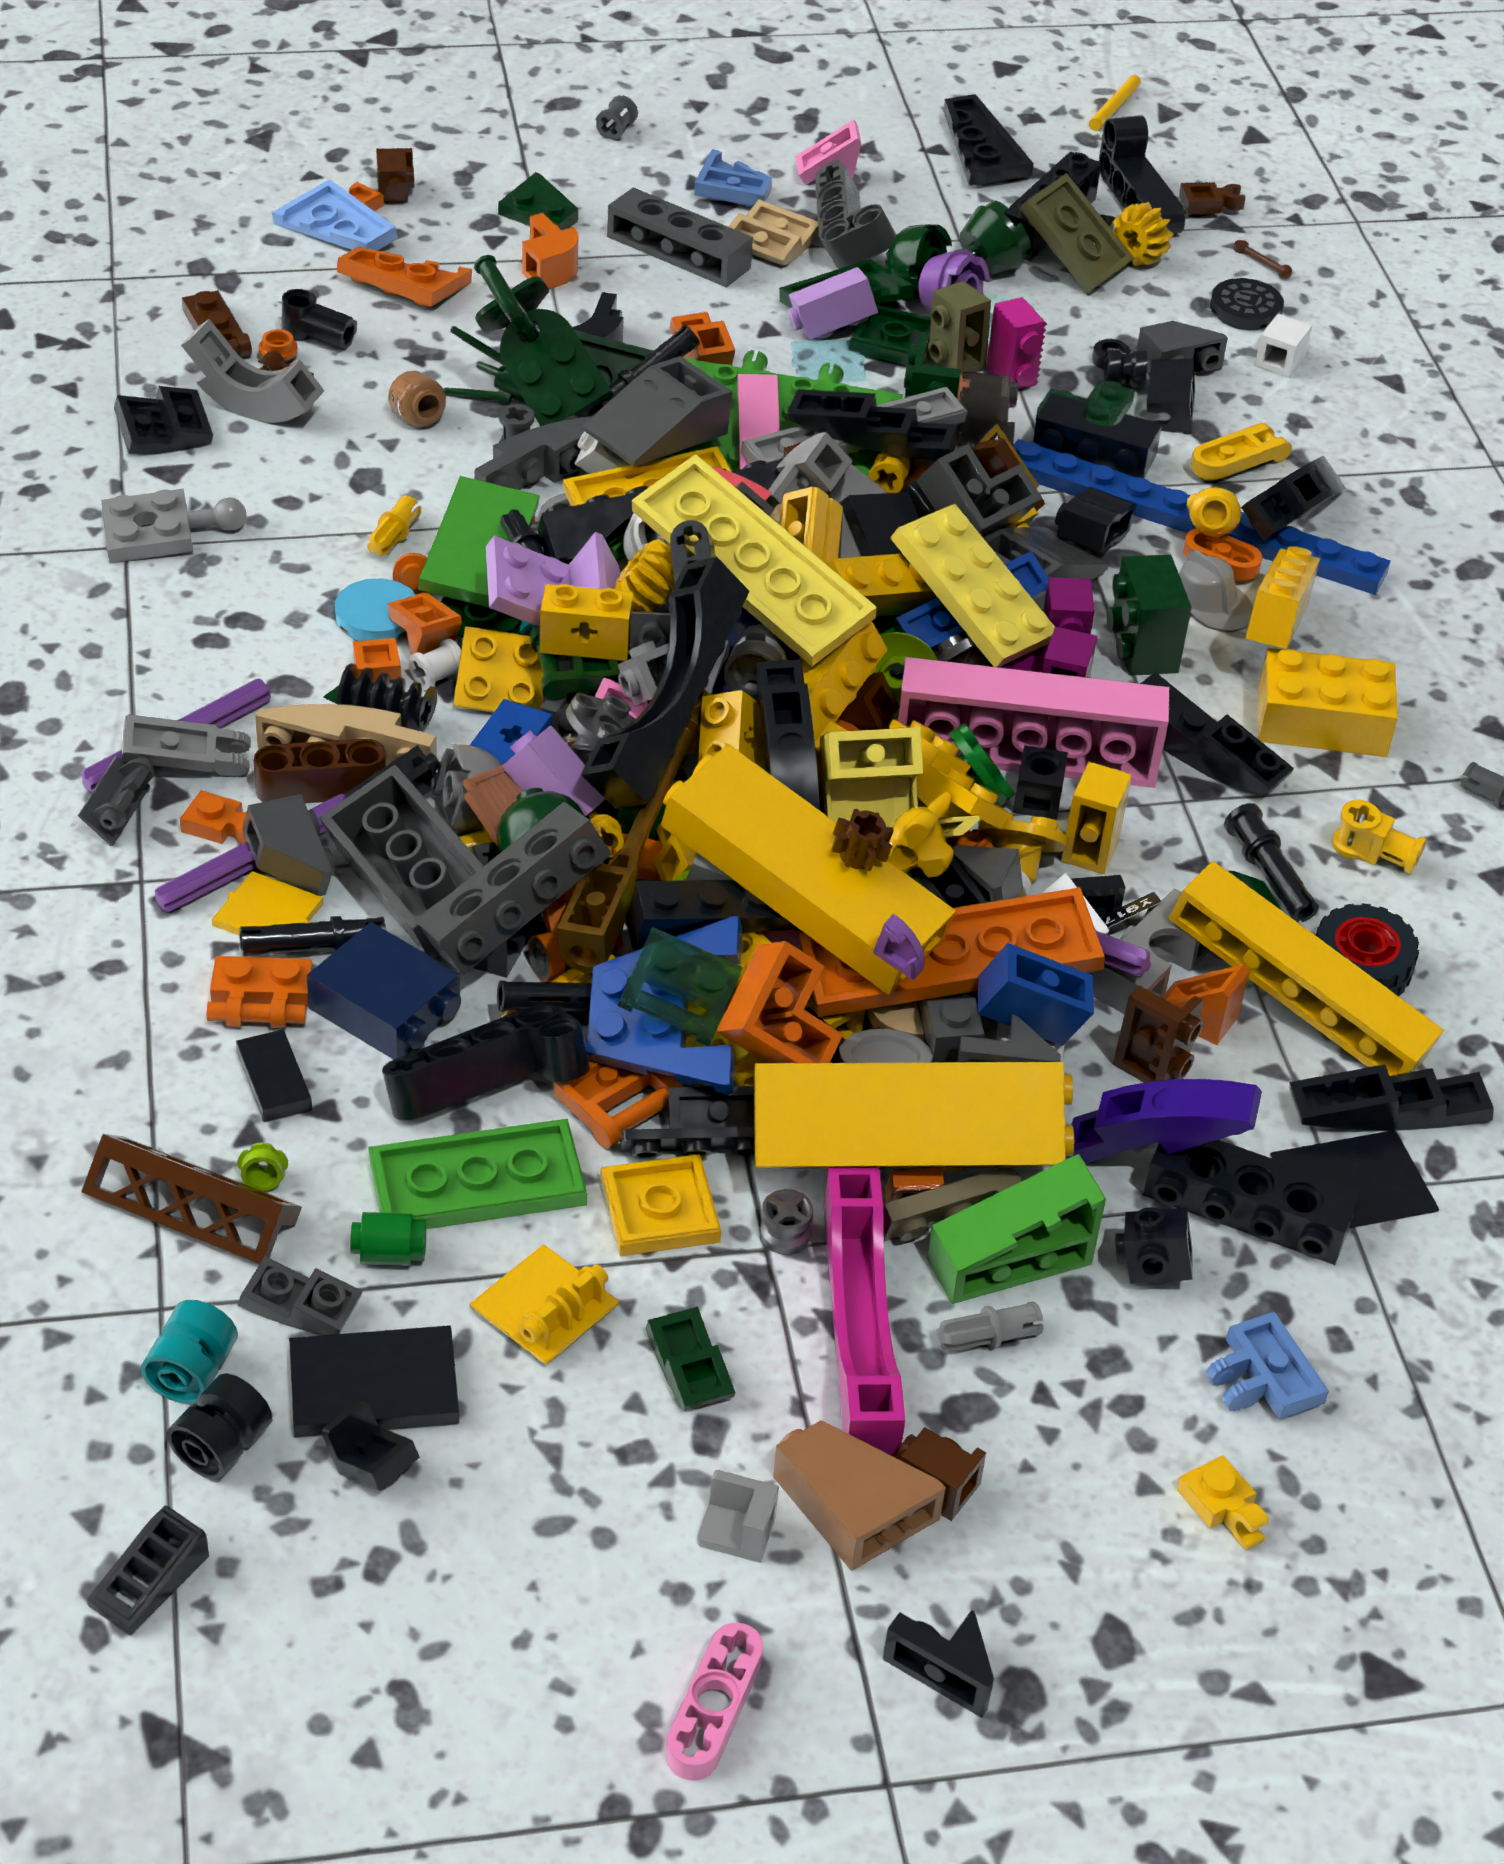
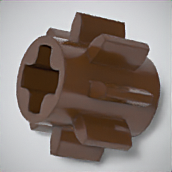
(862, 839)

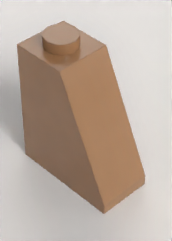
(855, 1492)

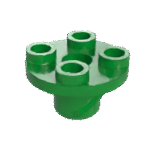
(982, 766)

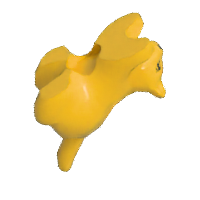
(920, 840)

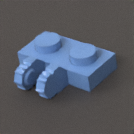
(1275, 1368)

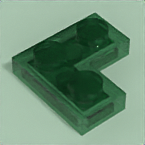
(1106, 402)

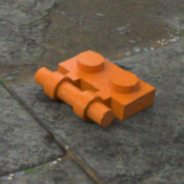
(259, 990)

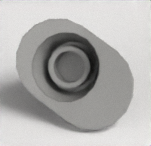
(1213, 593)

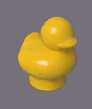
(1214, 511)

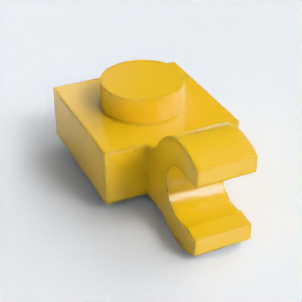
(1223, 1495)

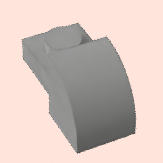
(811, 464)

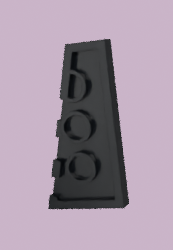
(983, 143)

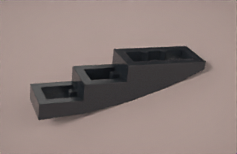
(858, 421)
(1383, 1102)

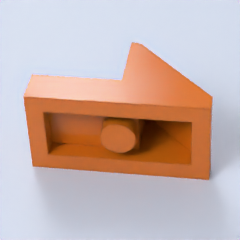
(425, 621)

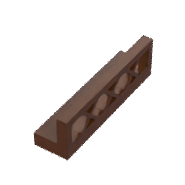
(194, 1178)

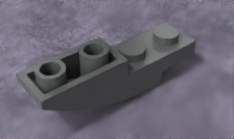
(535, 454)

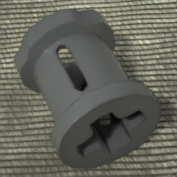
(613, 112)
(515, 419)

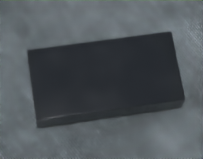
(273, 1075)

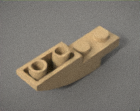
(340, 722)

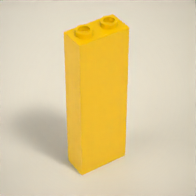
(784, 857)
(911, 1115)

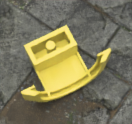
(876, 775)

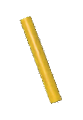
(1114, 102)

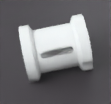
(435, 664)

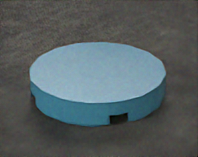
(364, 608)

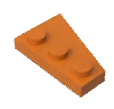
(414, 281)

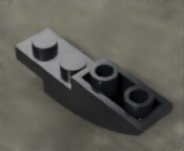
(1293, 497)
(788, 727)
(1219, 748)

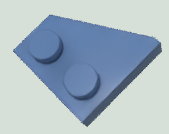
(731, 183)

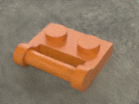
(605, 1088)

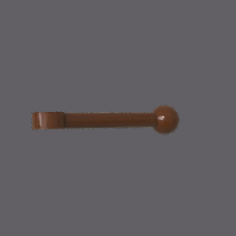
(1242, 246)

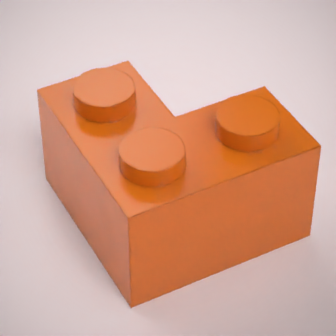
(770, 1005)

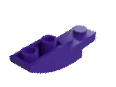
(1169, 1112)

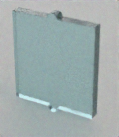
(811, 355)

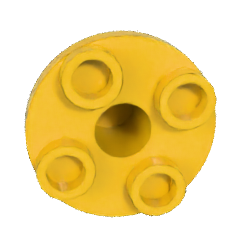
(1029, 838)

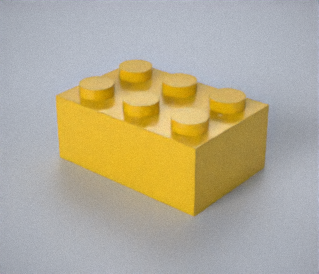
(1327, 702)

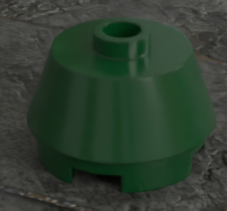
(995, 238)

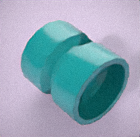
(189, 1351)

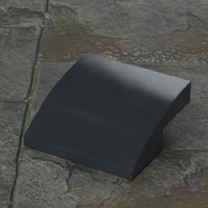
(163, 424)

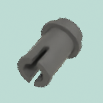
(1484, 783)

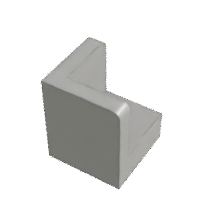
(739, 1516)

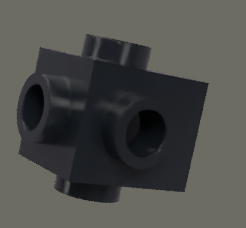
(1156, 1246)

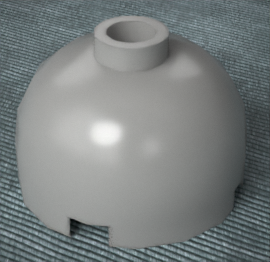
(457, 765)

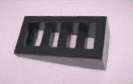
(170, 1539)

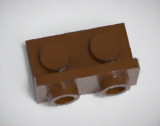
(1157, 1037)

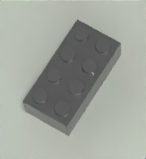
(400, 849)

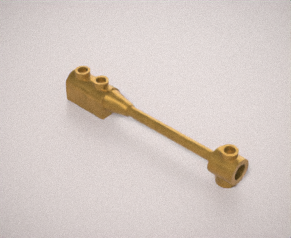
(604, 895)

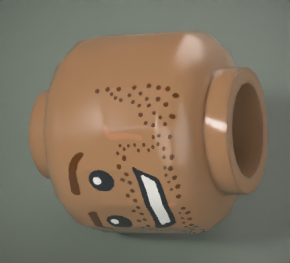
(417, 399)

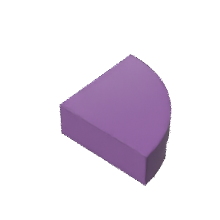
(900, 947)

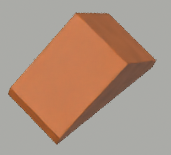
(1222, 998)

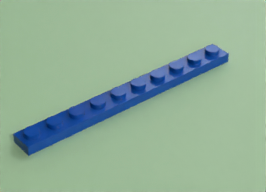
(1169, 508)

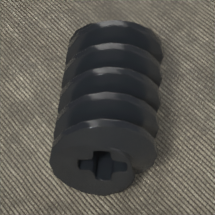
(363, 692)

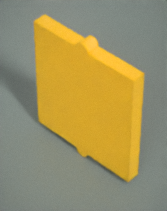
(265, 903)

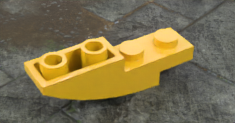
(947, 773)

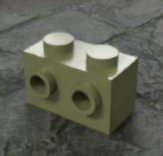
(959, 328)

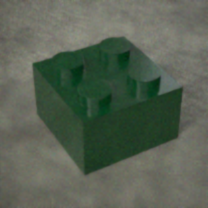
(1149, 614)

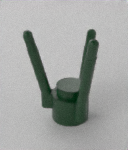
(502, 380)

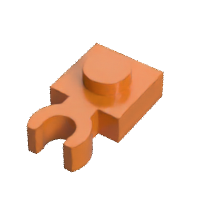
(214, 818)

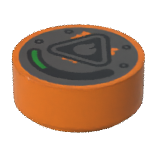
(546, 956)

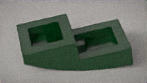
(688, 1359)

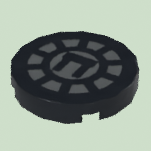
(1246, 303)

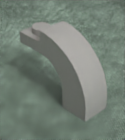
(245, 388)

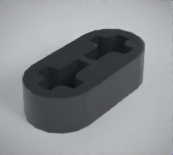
(680, 537)

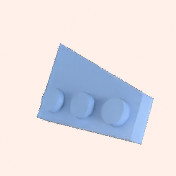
(336, 217)

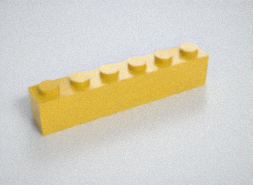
(1304, 972)

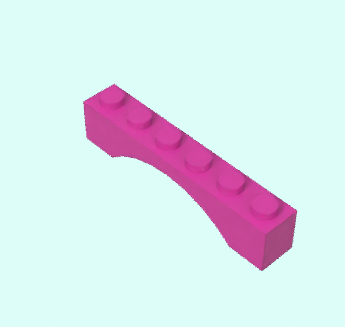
(864, 1351)

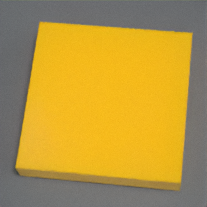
(660, 1205)

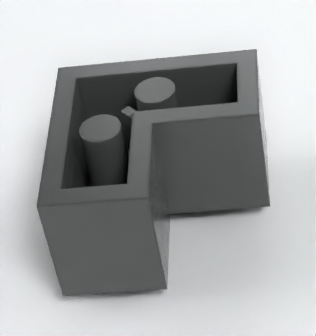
(984, 501)

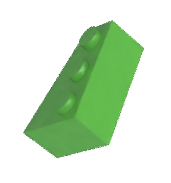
(1020, 1233)

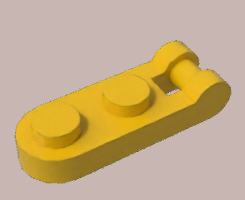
(1238, 452)

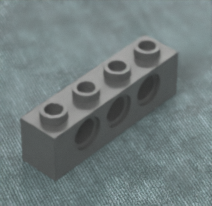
(679, 237)
(514, 887)

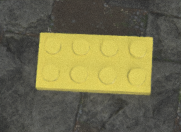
(974, 585)

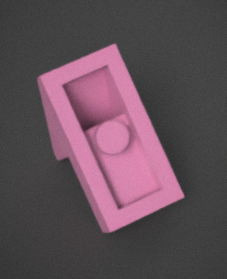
(839, 146)

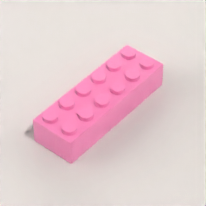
(1010, 708)

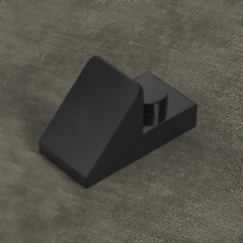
(952, 1667)

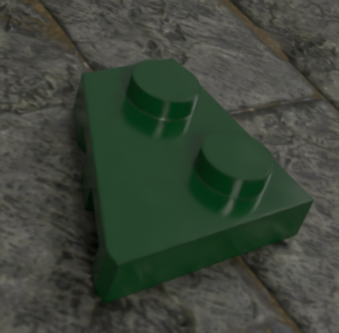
(535, 197)

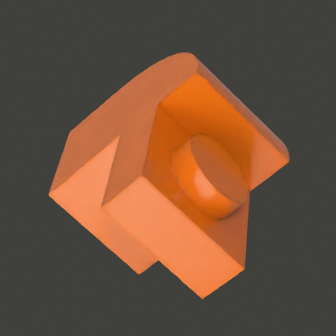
(550, 252)
(713, 337)

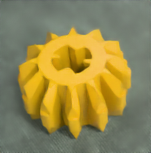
(1143, 233)
(648, 576)

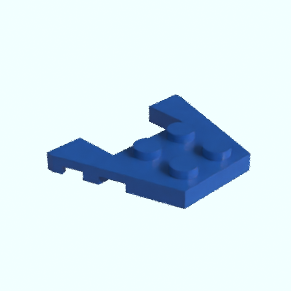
(651, 1045)

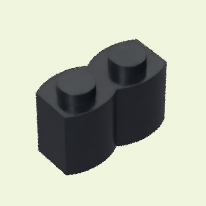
(1095, 519)

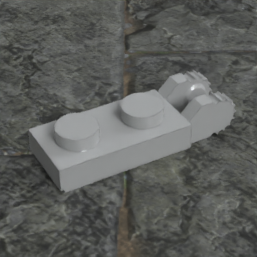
(185, 745)

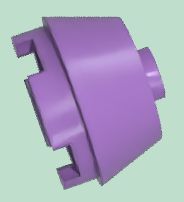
(951, 269)

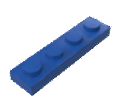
(936, 624)

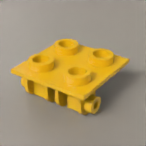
(496, 669)
(546, 1303)

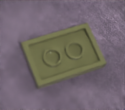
(1076, 233)

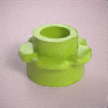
(262, 1176)

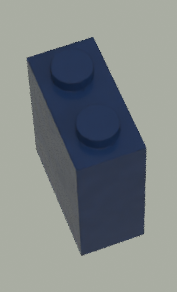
(384, 991)

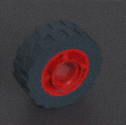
(1373, 942)

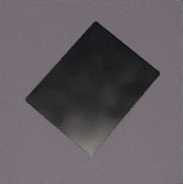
(1372, 1164)

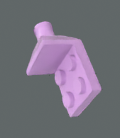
(520, 575)

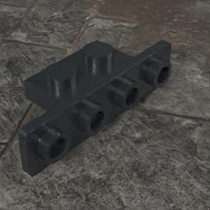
(698, 1124)

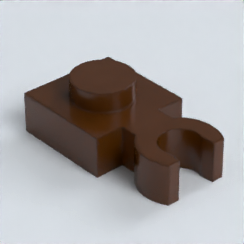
(1206, 198)

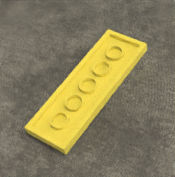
(787, 583)

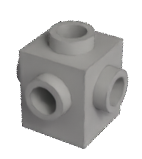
(643, 672)

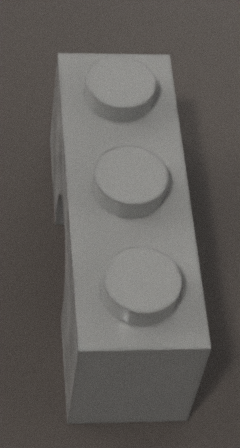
(1164, 942)

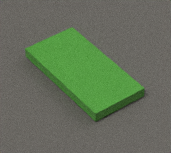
(458, 554)
(480, 1174)

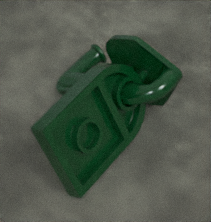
(552, 363)

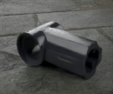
(311, 320)

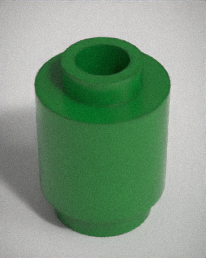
(389, 1238)

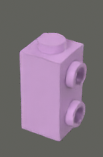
(832, 304)
(551, 765)

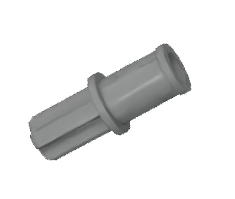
(990, 1327)

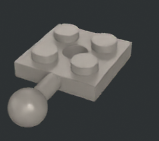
(169, 523)

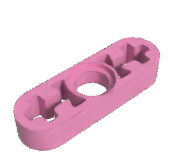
(717, 1724)

